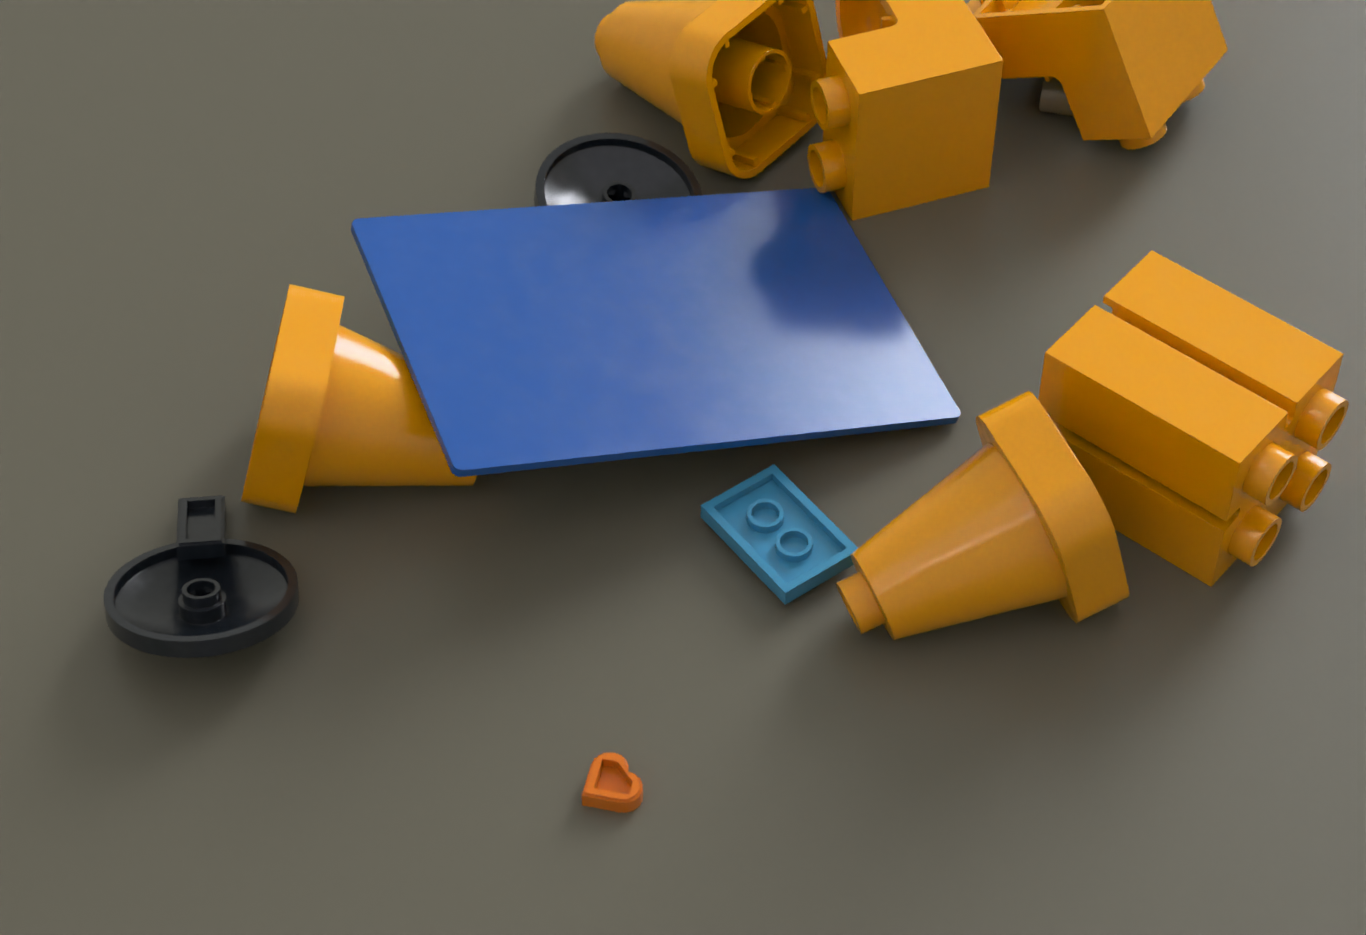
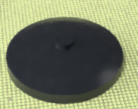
(612, 169)
(201, 603)

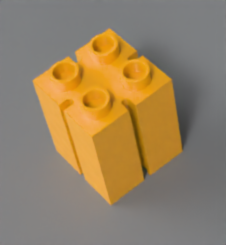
(1194, 415)

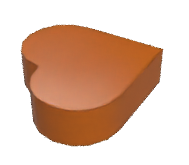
(612, 785)

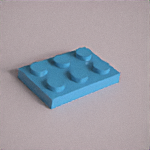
(779, 533)

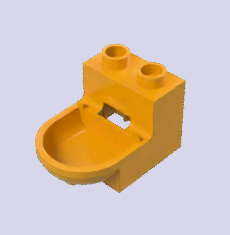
(1116, 59)
(905, 105)

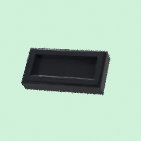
(201, 528)

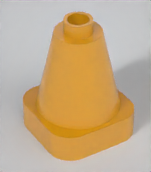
(722, 70)
(338, 412)
(992, 536)

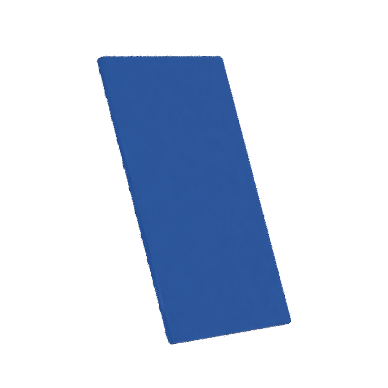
(645, 328)

